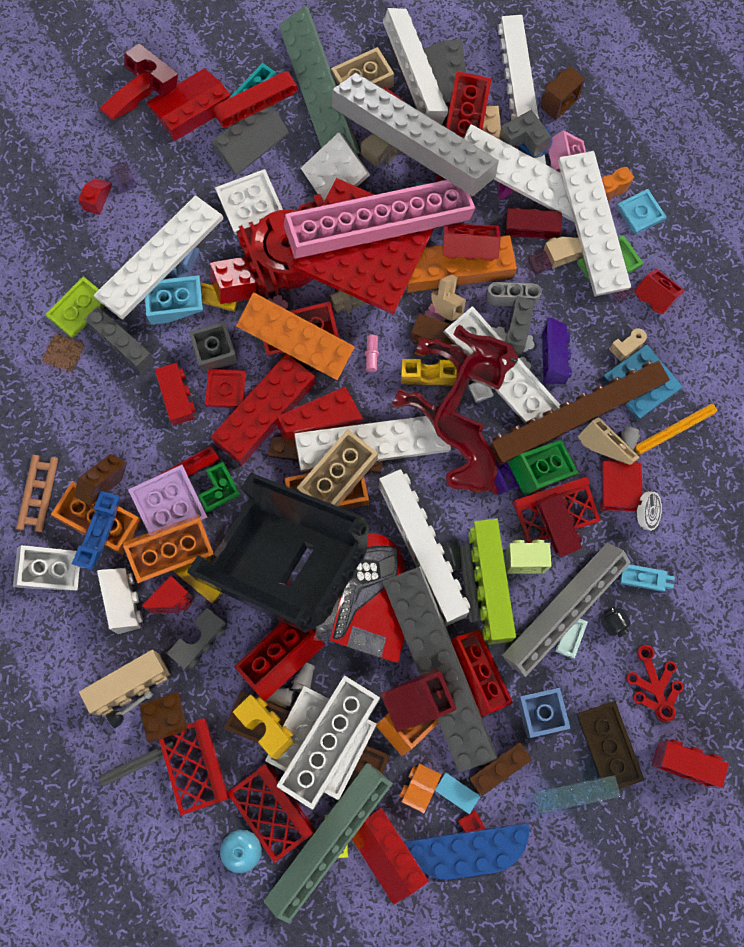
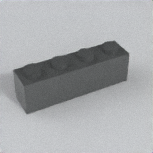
(119, 340)

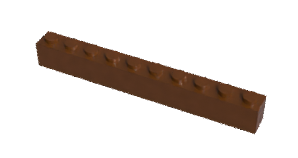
(579, 412)

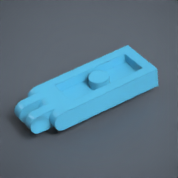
(646, 578)

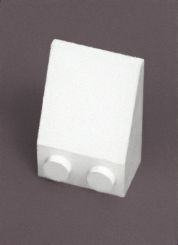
(45, 569)

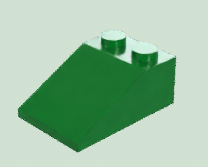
(542, 467)

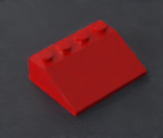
(189, 104)

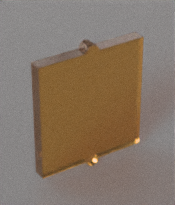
(63, 352)

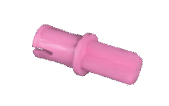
(372, 353)

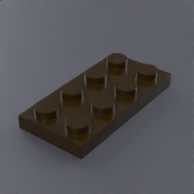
(610, 744)

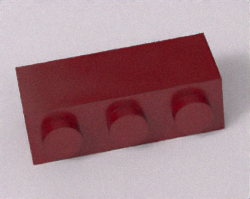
(533, 223)
(559, 524)

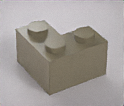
(377, 150)

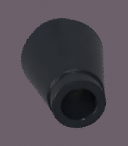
(453, 555)

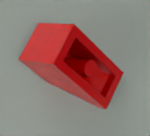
(94, 195)

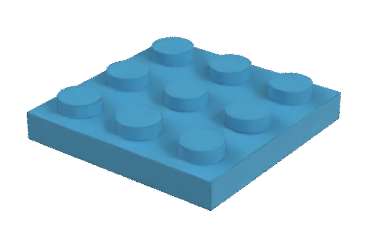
(649, 401)

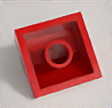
(658, 291)
(169, 598)

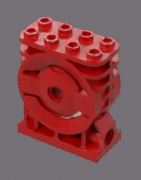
(270, 274)

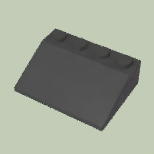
(445, 60)

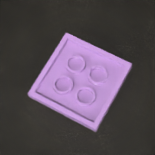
(166, 499)

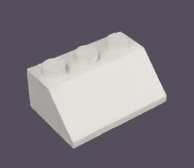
(120, 600)

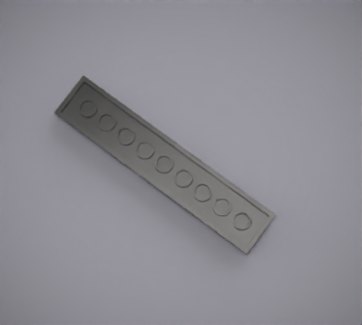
(431, 650)

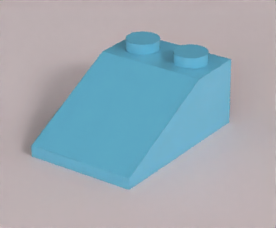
(174, 300)

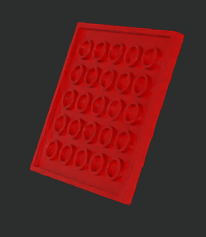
(368, 271)

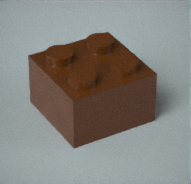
(562, 92)

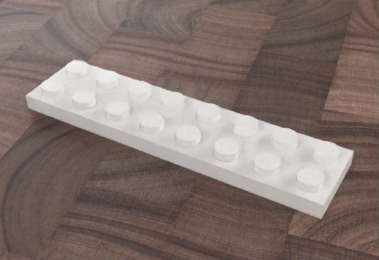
(523, 172)
(594, 223)
(158, 257)
(520, 387)
(389, 438)

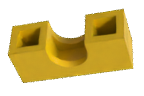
(417, 373)
(276, 738)

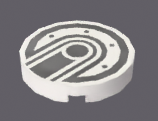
(649, 511)

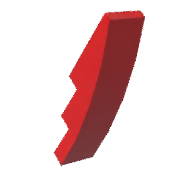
(127, 97)

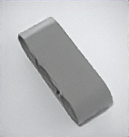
(505, 290)

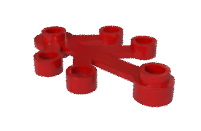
(656, 686)

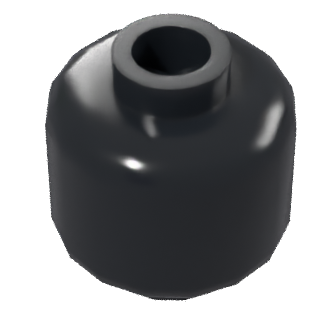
(615, 622)

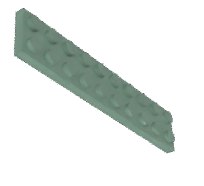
(315, 77)

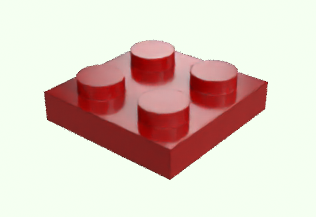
(225, 388)

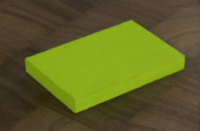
(74, 307)

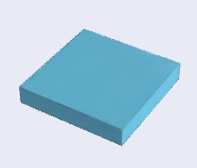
(641, 211)

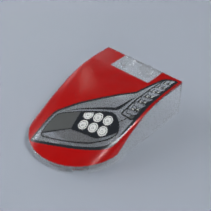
(364, 613)

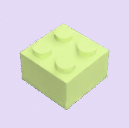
(528, 557)

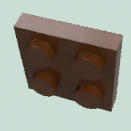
(163, 717)

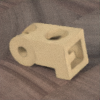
(624, 349)

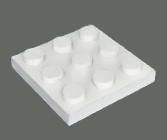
(332, 162)
(248, 199)

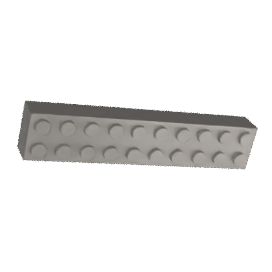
(414, 134)

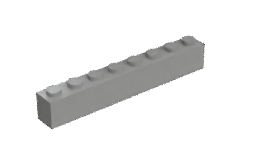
(566, 609)

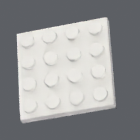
(300, 722)

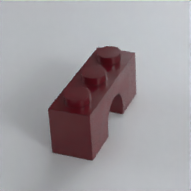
(141, 60)

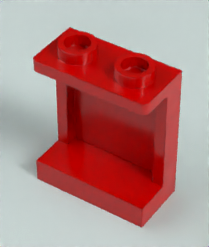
(621, 485)

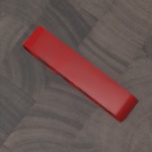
(255, 99)

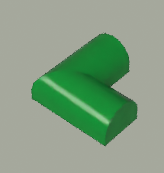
(223, 490)

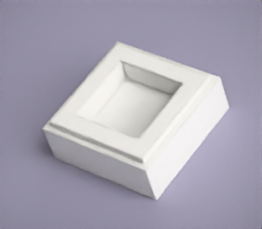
(480, 392)

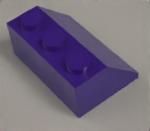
(555, 352)

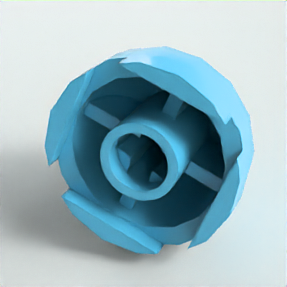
(240, 851)

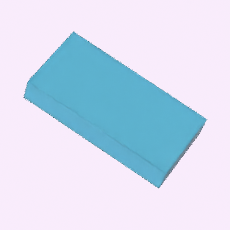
(457, 793)

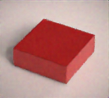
(471, 822)

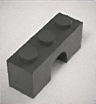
(519, 324)
(187, 654)

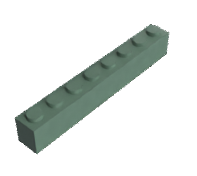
(327, 843)

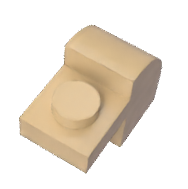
(446, 301)

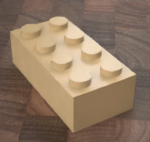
(339, 469)
(125, 683)

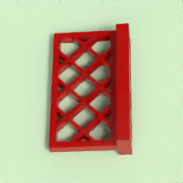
(564, 490)
(211, 763)
(286, 801)

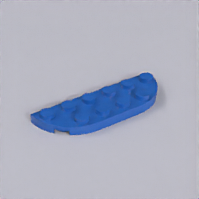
(470, 852)

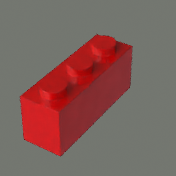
(175, 394)

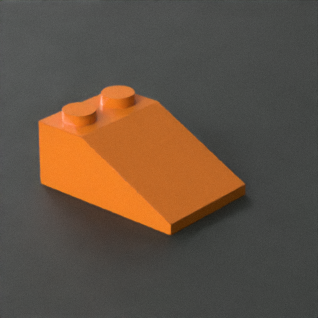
(406, 739)

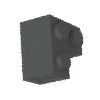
(526, 130)

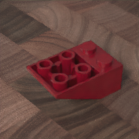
(418, 700)

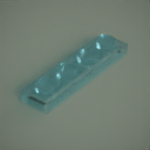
(576, 794)

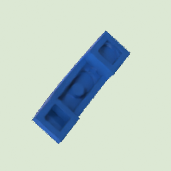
(98, 531)

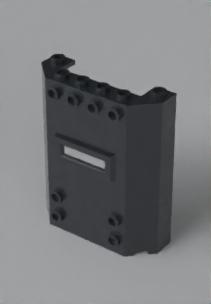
(270, 542)

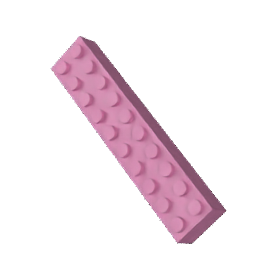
(376, 217)

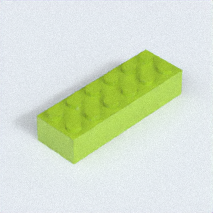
(492, 581)

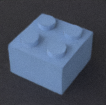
(543, 713)

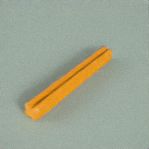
(675, 429)

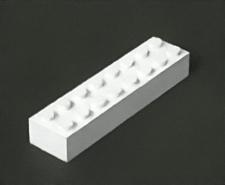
(423, 547)

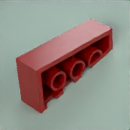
(326, 412)

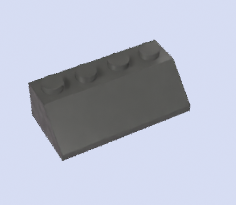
(249, 139)

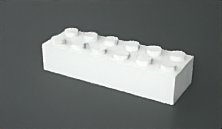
(328, 742)

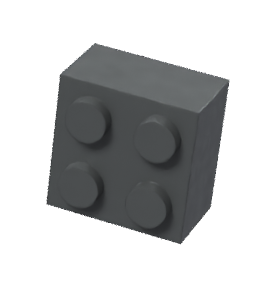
(213, 347)

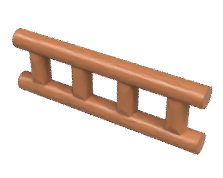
(28, 501)

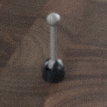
(116, 717)

